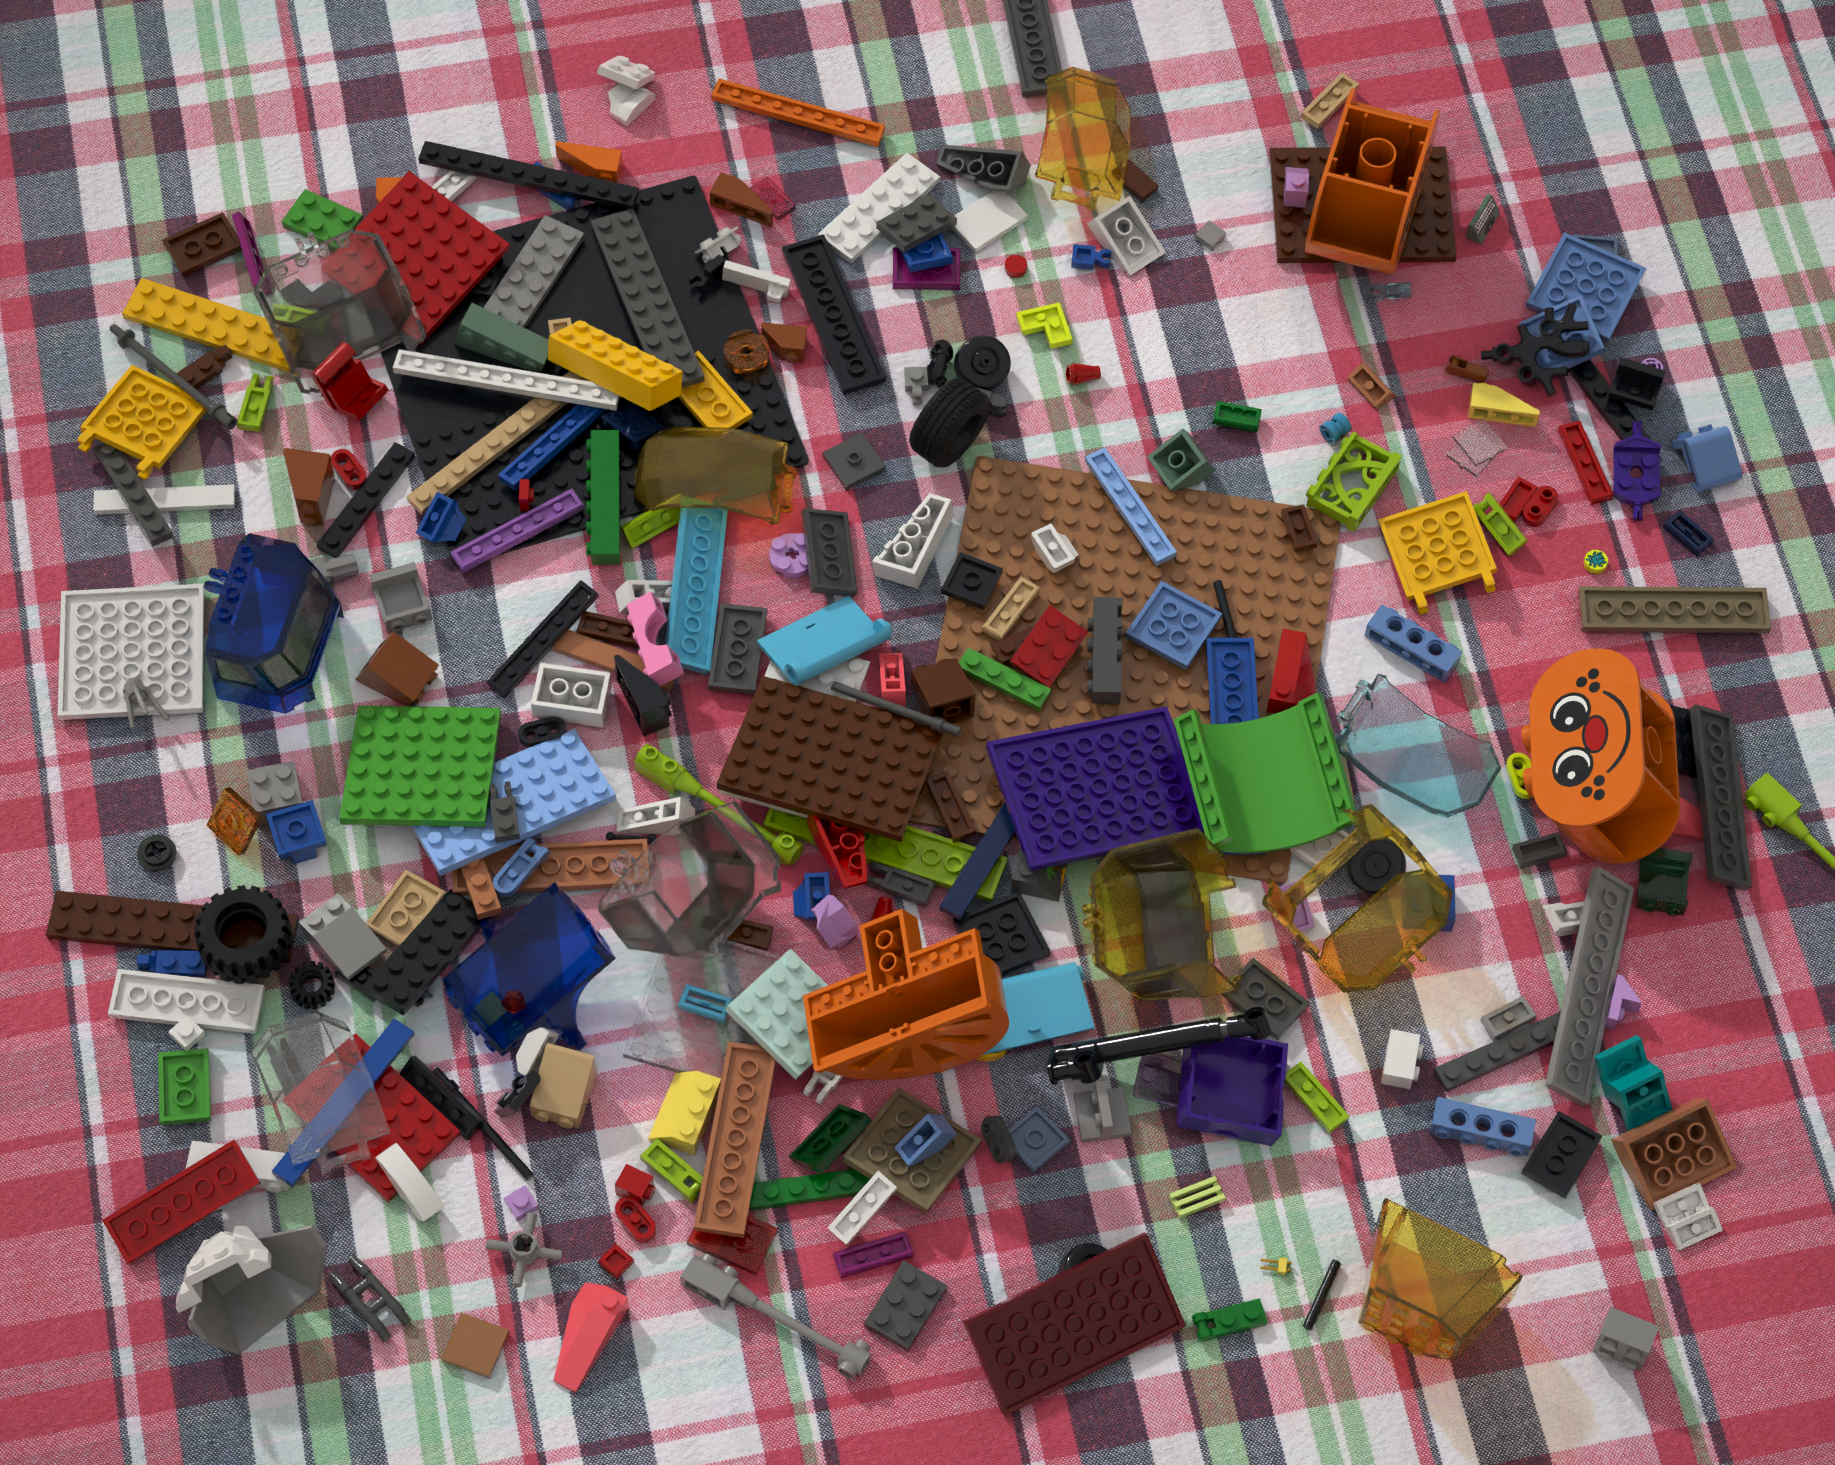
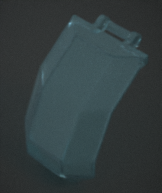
(1414, 751)

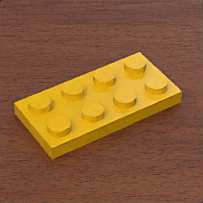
(714, 400)

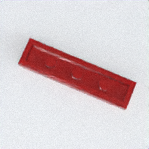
(1585, 462)

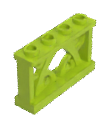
(1356, 509)

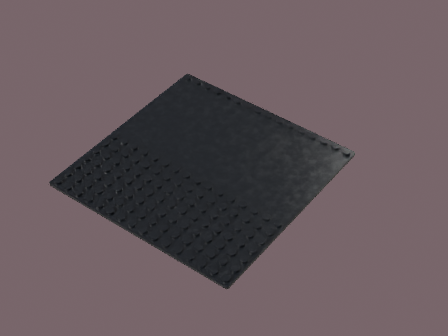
(452, 417)

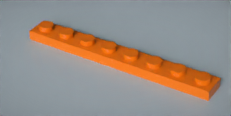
(798, 112)

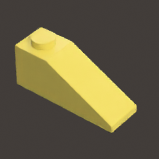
(1500, 406)

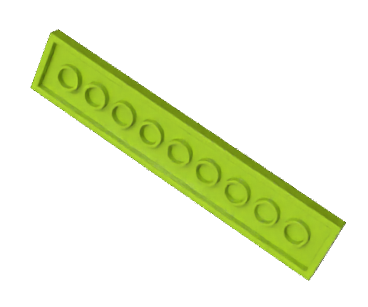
(919, 852)

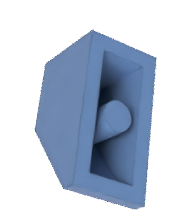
(925, 1139)

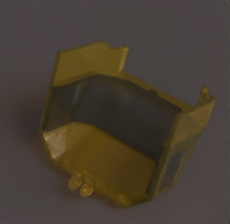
(1156, 919)

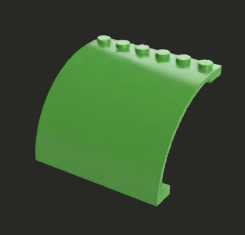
(1267, 778)

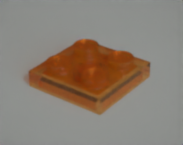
(234, 821)

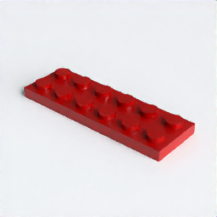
(181, 1201)

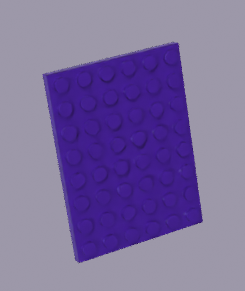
(1094, 786)

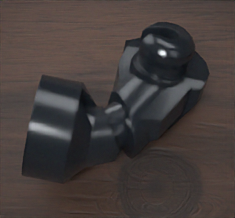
(941, 354)

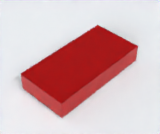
(1517, 498)

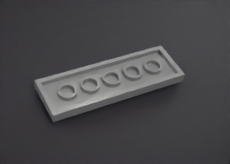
(535, 271)

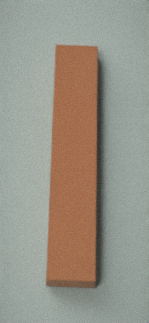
(598, 653)

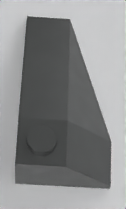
(986, 167)

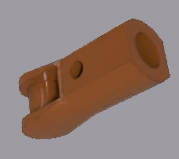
(1470, 371)

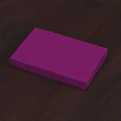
(936, 278)

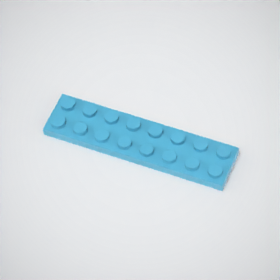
(696, 586)

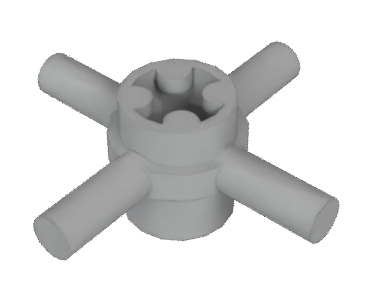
(517, 1243)

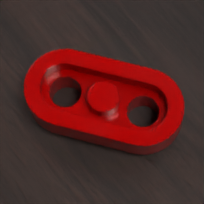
(350, 470)
(1541, 504)
(636, 1220)

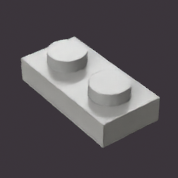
(1508, 1018)

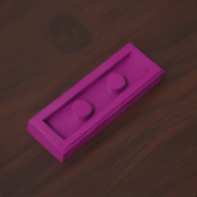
(873, 1254)

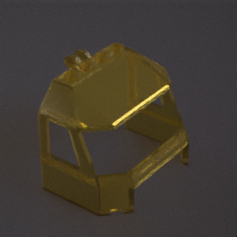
(1384, 928)

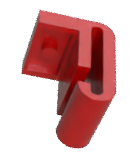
(347, 384)

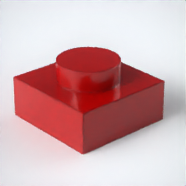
(526, 495)

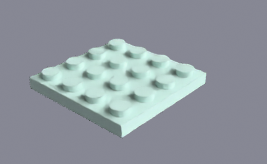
(775, 1011)

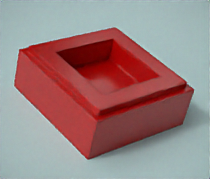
(616, 1261)

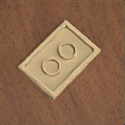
(404, 908)

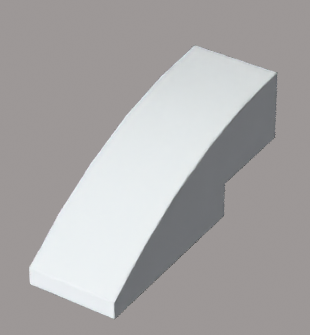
(409, 1182)

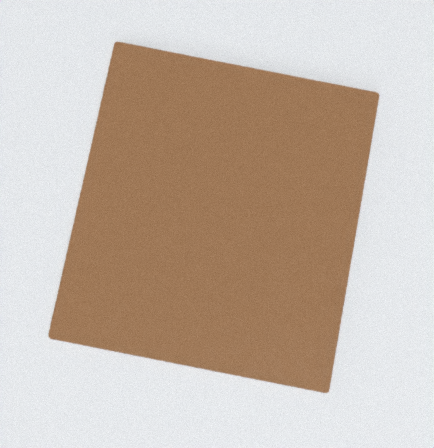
(1214, 540)

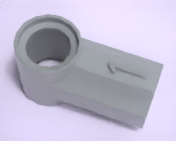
(337, 567)

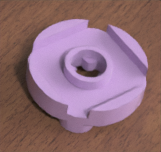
(784, 564)

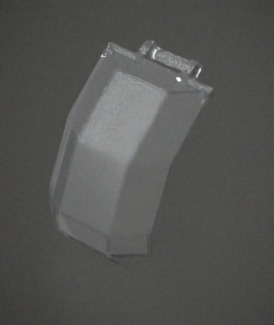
(319, 1089)

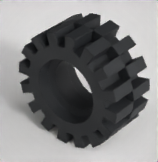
(311, 998)

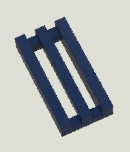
(1685, 535)

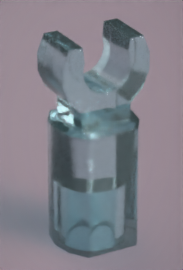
(1391, 291)

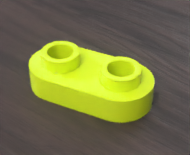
(1515, 775)

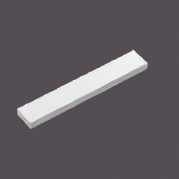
(170, 499)

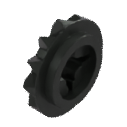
(162, 844)

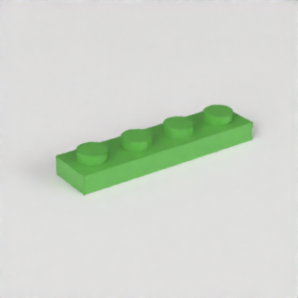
(1004, 679)

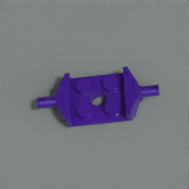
(1641, 454)

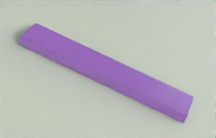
(517, 530)

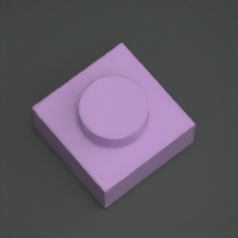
(520, 1203)

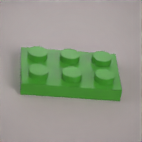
(320, 216)
(184, 1086)

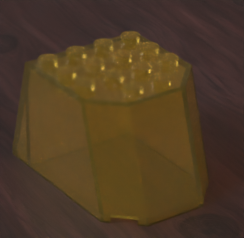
(1431, 1284)

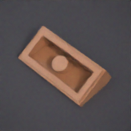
(1371, 386)

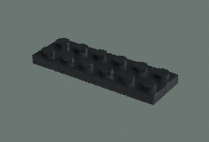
(424, 953)

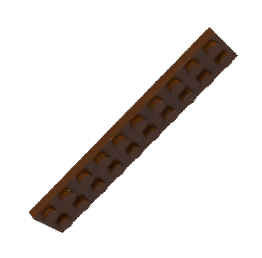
(142, 923)

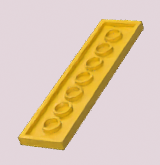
(204, 322)

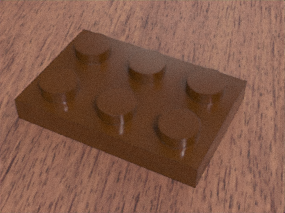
(202, 244)

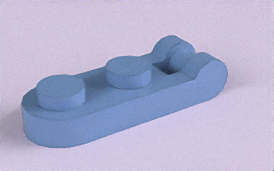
(519, 868)

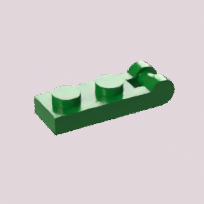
(1230, 1320)

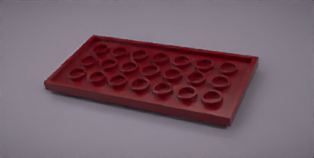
(1074, 1323)

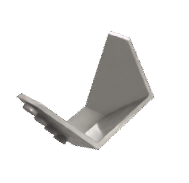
(243, 1309)

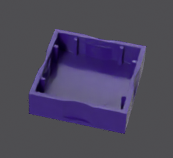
(1234, 1089)

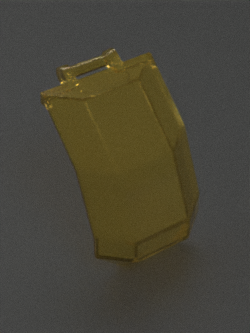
(1085, 136)
(715, 471)

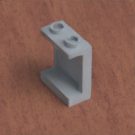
(400, 597)

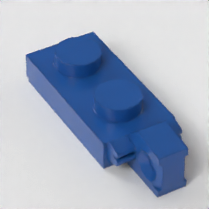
(173, 963)

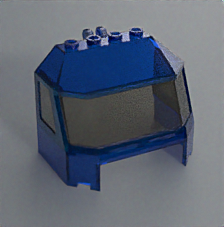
(269, 625)

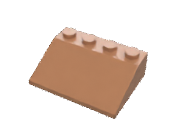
(1675, 1151)

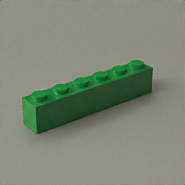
(604, 497)

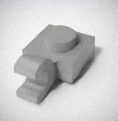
(916, 381)

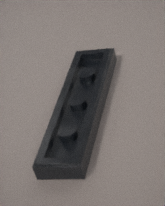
(441, 1097)

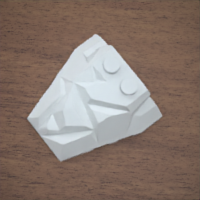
(218, 1254)

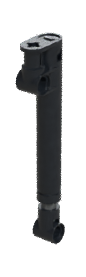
(1086, 1058)

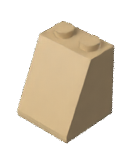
(564, 1086)

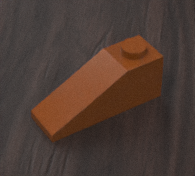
(737, 198)

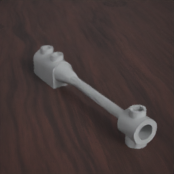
(722, 1287)

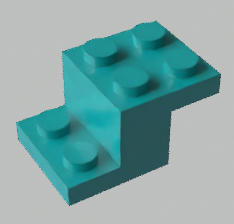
(1633, 1082)

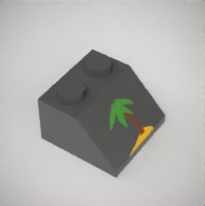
(1039, 883)

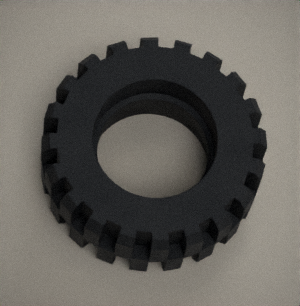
(235, 907)

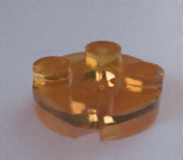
(750, 362)

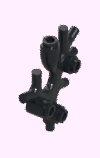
(1530, 346)

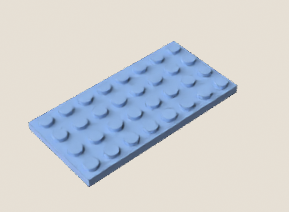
(549, 788)

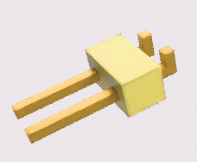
(1282, 1264)

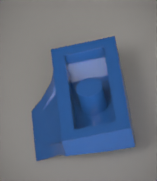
(442, 520)
(810, 893)

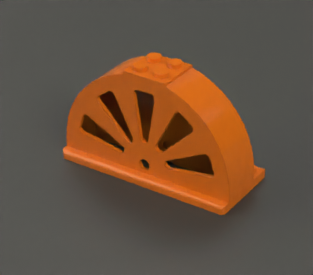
(910, 1008)

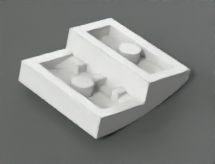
(1687, 1216)

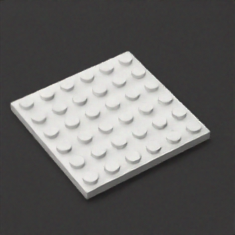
(127, 636)

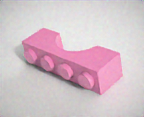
(647, 618)

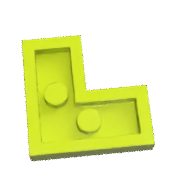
(1046, 319)

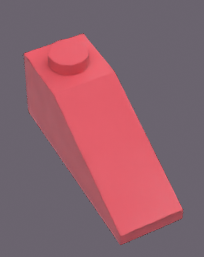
(892, 678)

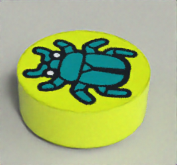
(1595, 561)

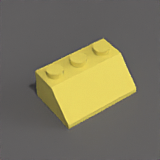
(686, 1111)

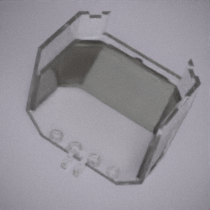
(337, 295)
(691, 885)

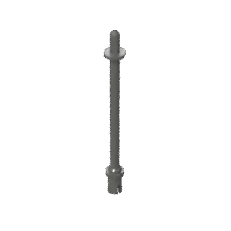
(215, 411)

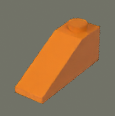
(591, 160)

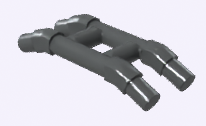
(368, 1312)

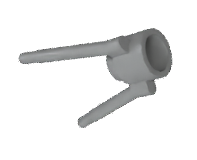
(137, 693)

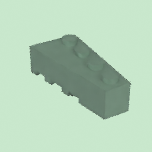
(502, 339)

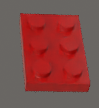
(1048, 646)

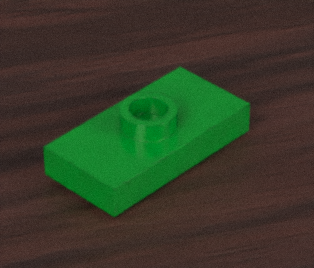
(1237, 416)

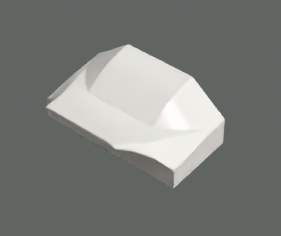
(628, 102)
(1053, 548)
(1564, 917)
(532, 1049)

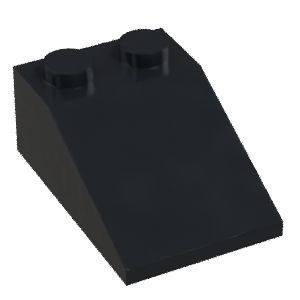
(643, 696)

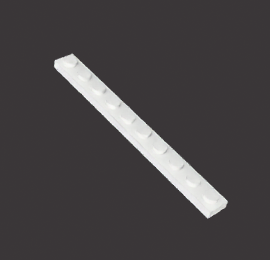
(504, 379)

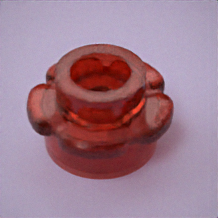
(513, 1002)

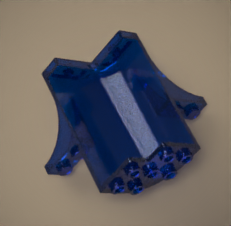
(543, 953)

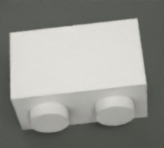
(1400, 1059)

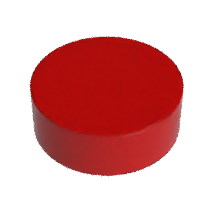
(1015, 266)

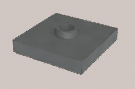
(854, 461)

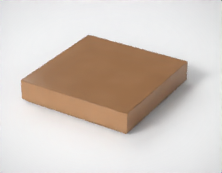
(475, 1345)

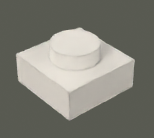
(186, 1033)

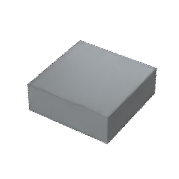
(1210, 235)

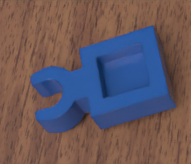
(1085, 257)

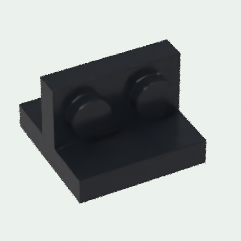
(1636, 384)

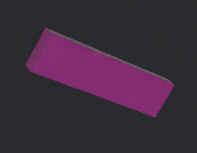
(248, 247)

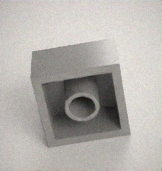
(274, 788)
(1625, 1339)

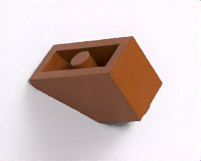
(786, 340)

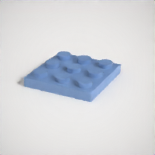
(1546, 357)
(1173, 625)

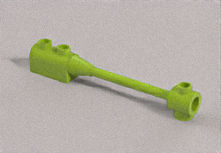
(674, 777)
(1782, 810)

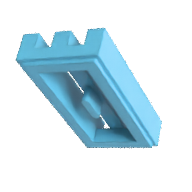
(703, 1003)

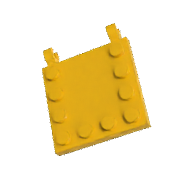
(142, 419)
(1438, 548)

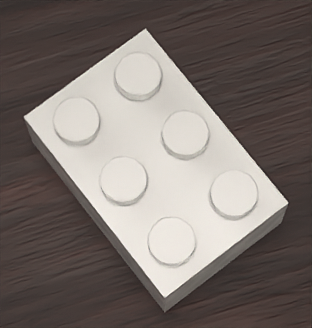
(571, 694)

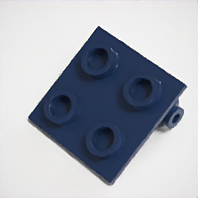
(632, 424)

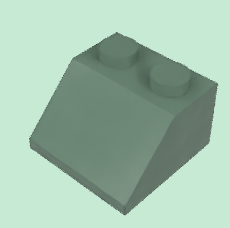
(1181, 462)

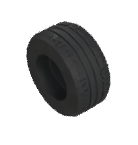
(949, 422)

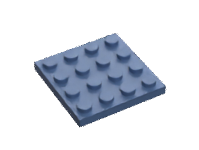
(1597, 274)

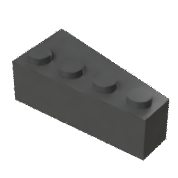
(1106, 650)

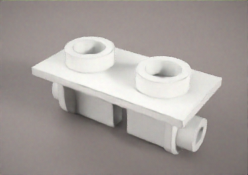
(726, 239)

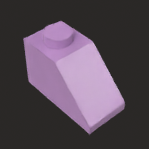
(1296, 187)

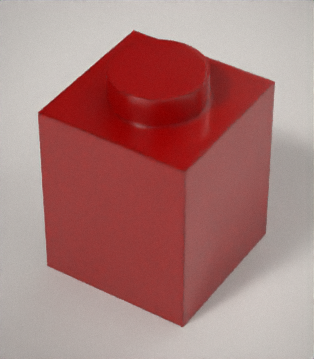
(635, 1184)

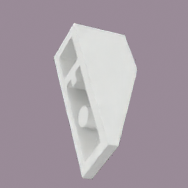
(633, 589)
(653, 817)

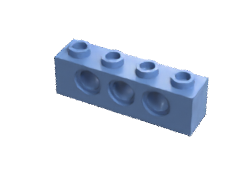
(1417, 654)
(1495, 1121)

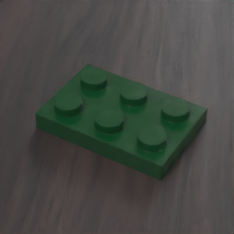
(830, 1138)

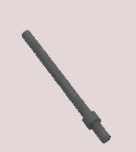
(937, 723)

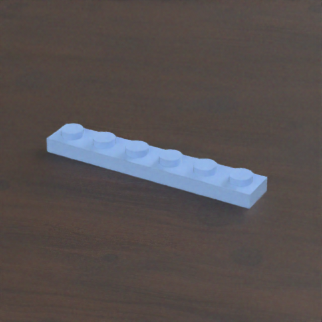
(1130, 506)

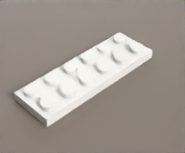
(899, 186)
(172, 997)

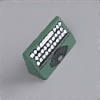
(1483, 220)

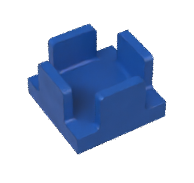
(297, 832)

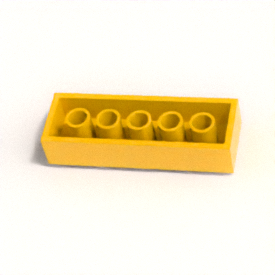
(615, 365)

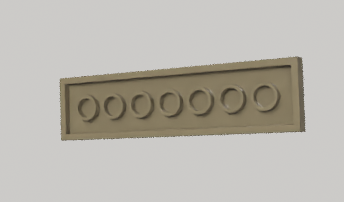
(1674, 609)

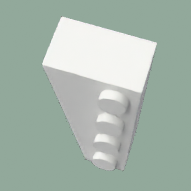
(913, 548)

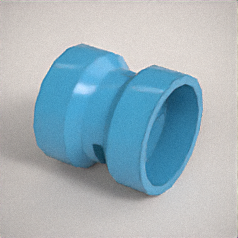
(1335, 428)

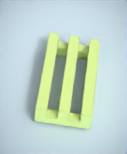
(1194, 1188)

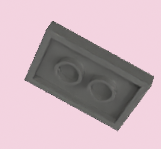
(916, 223)
(1266, 990)
(905, 1306)

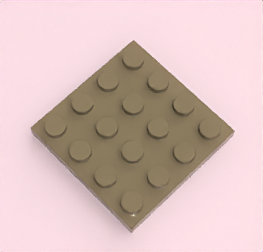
(924, 1181)

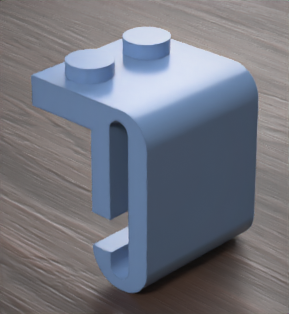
(1709, 456)

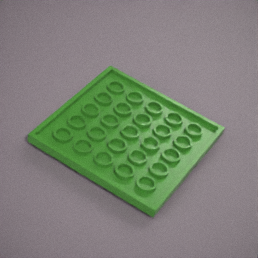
(421, 766)

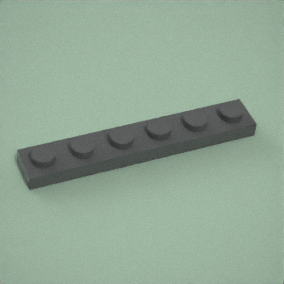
(133, 494)
(1498, 1053)

